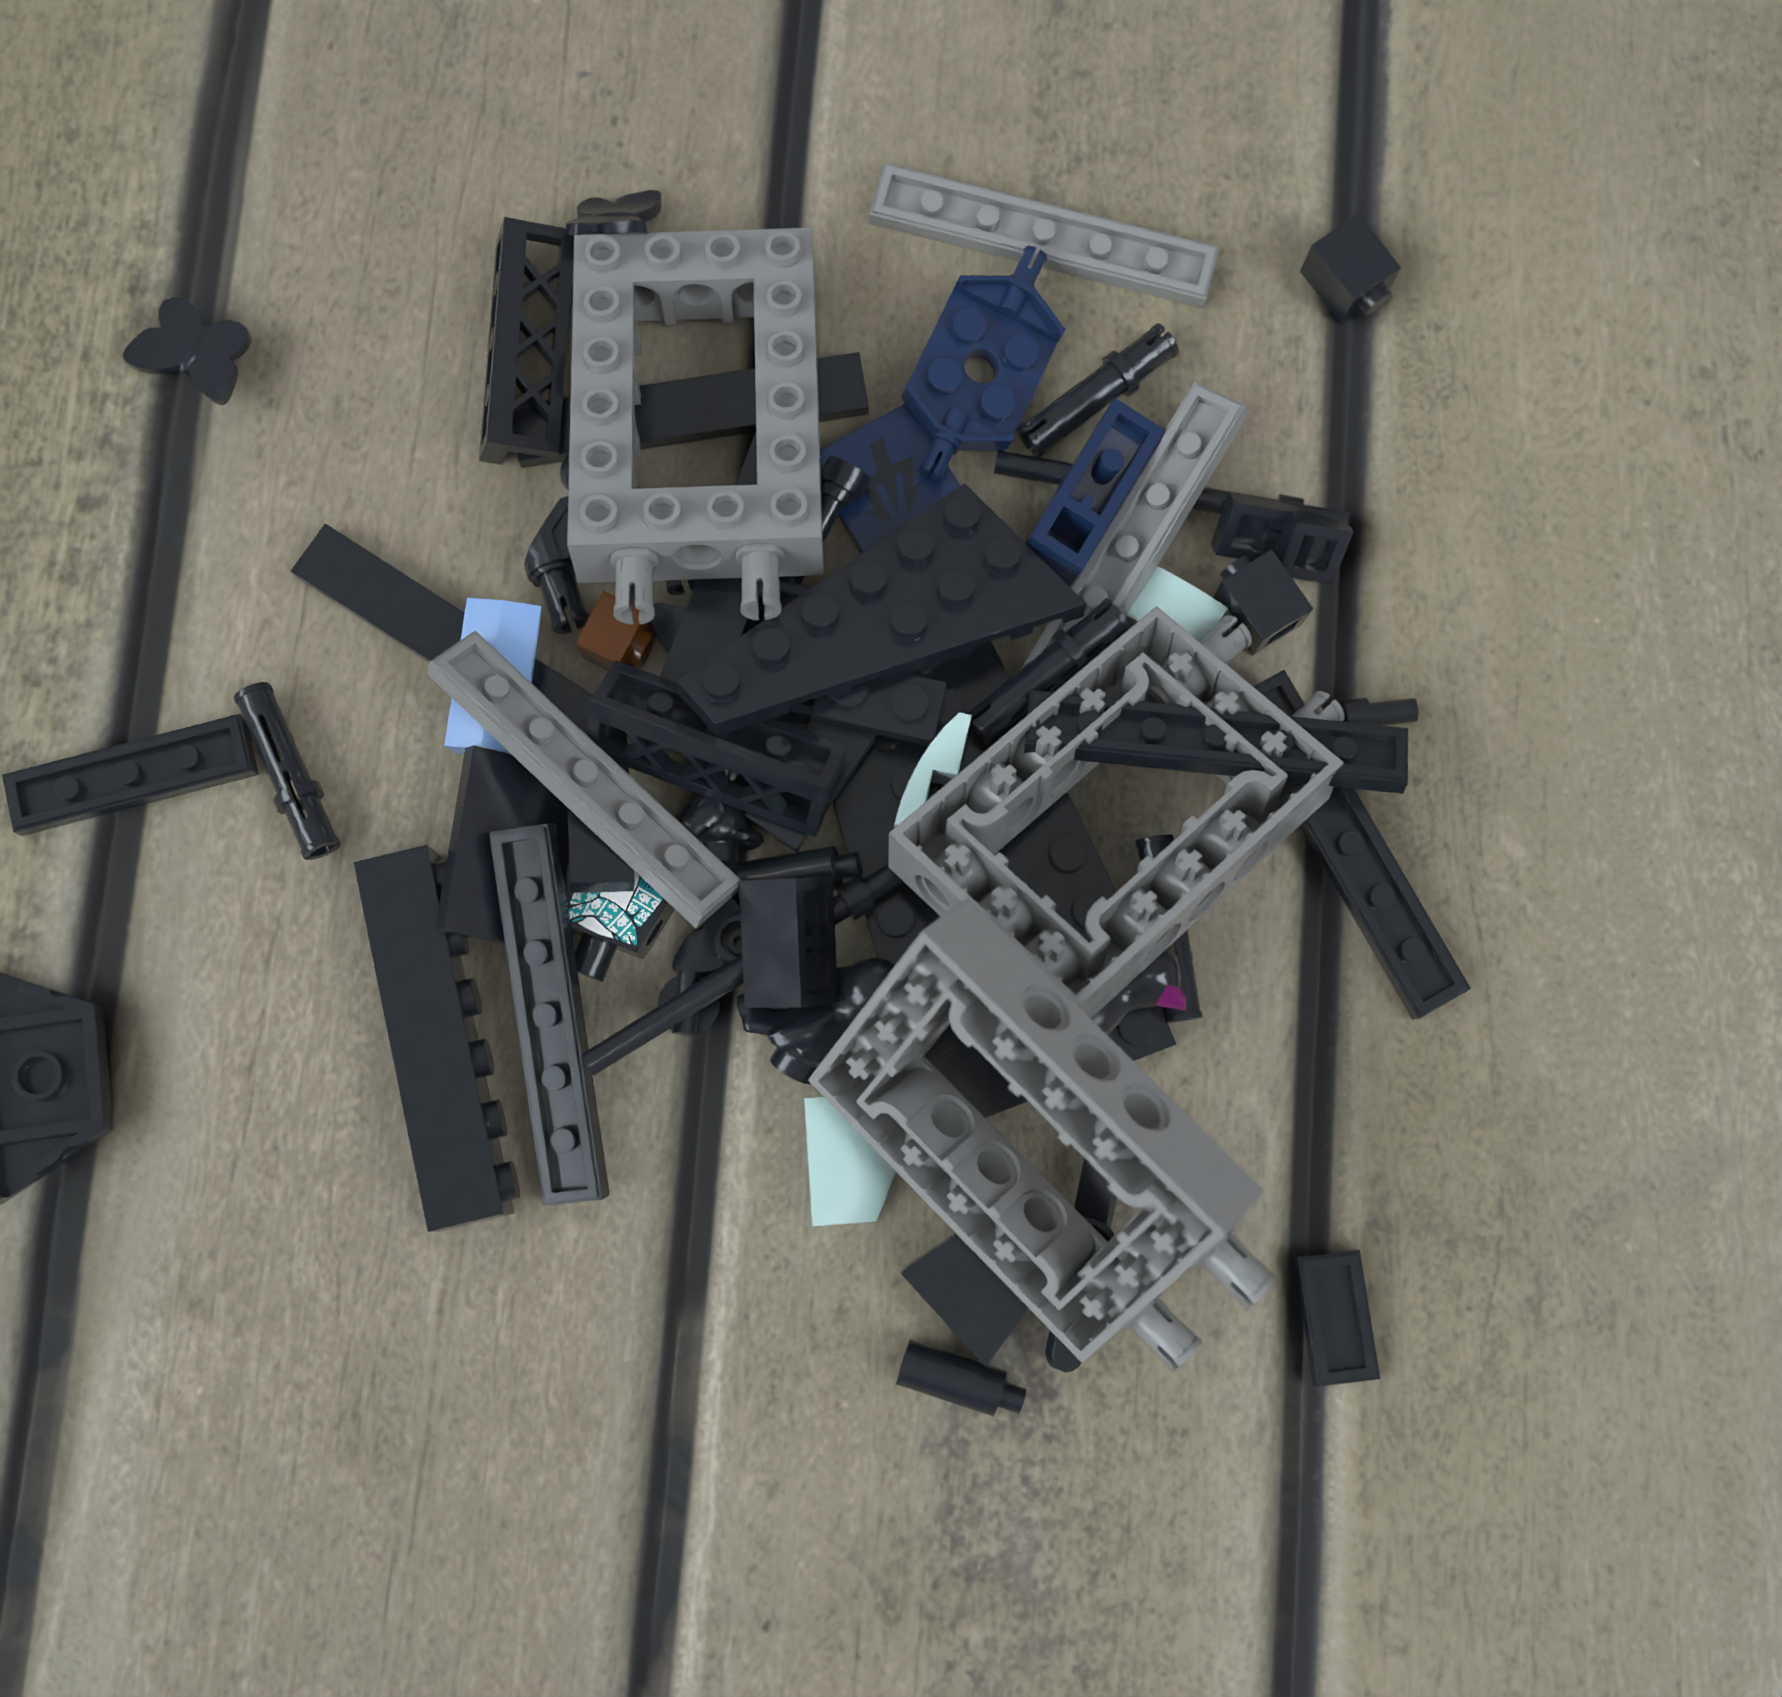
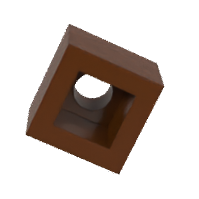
(610, 640)

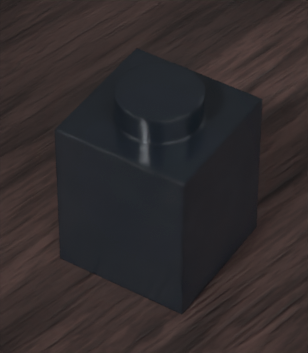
(1351, 270)
(1262, 598)

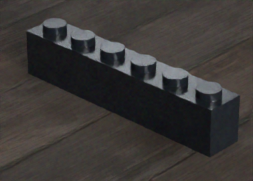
(436, 1043)

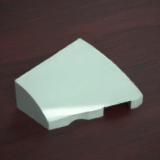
(844, 1170)

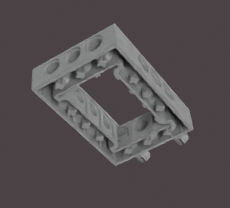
(701, 530)
(952, 838)
(1096, 1098)

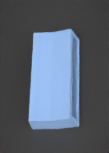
(514, 633)

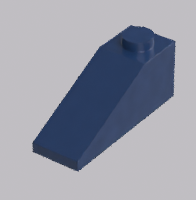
(1093, 490)

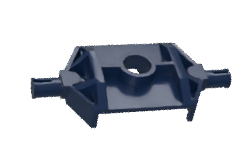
(990, 320)

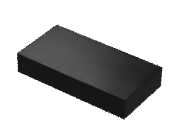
(1336, 1318)

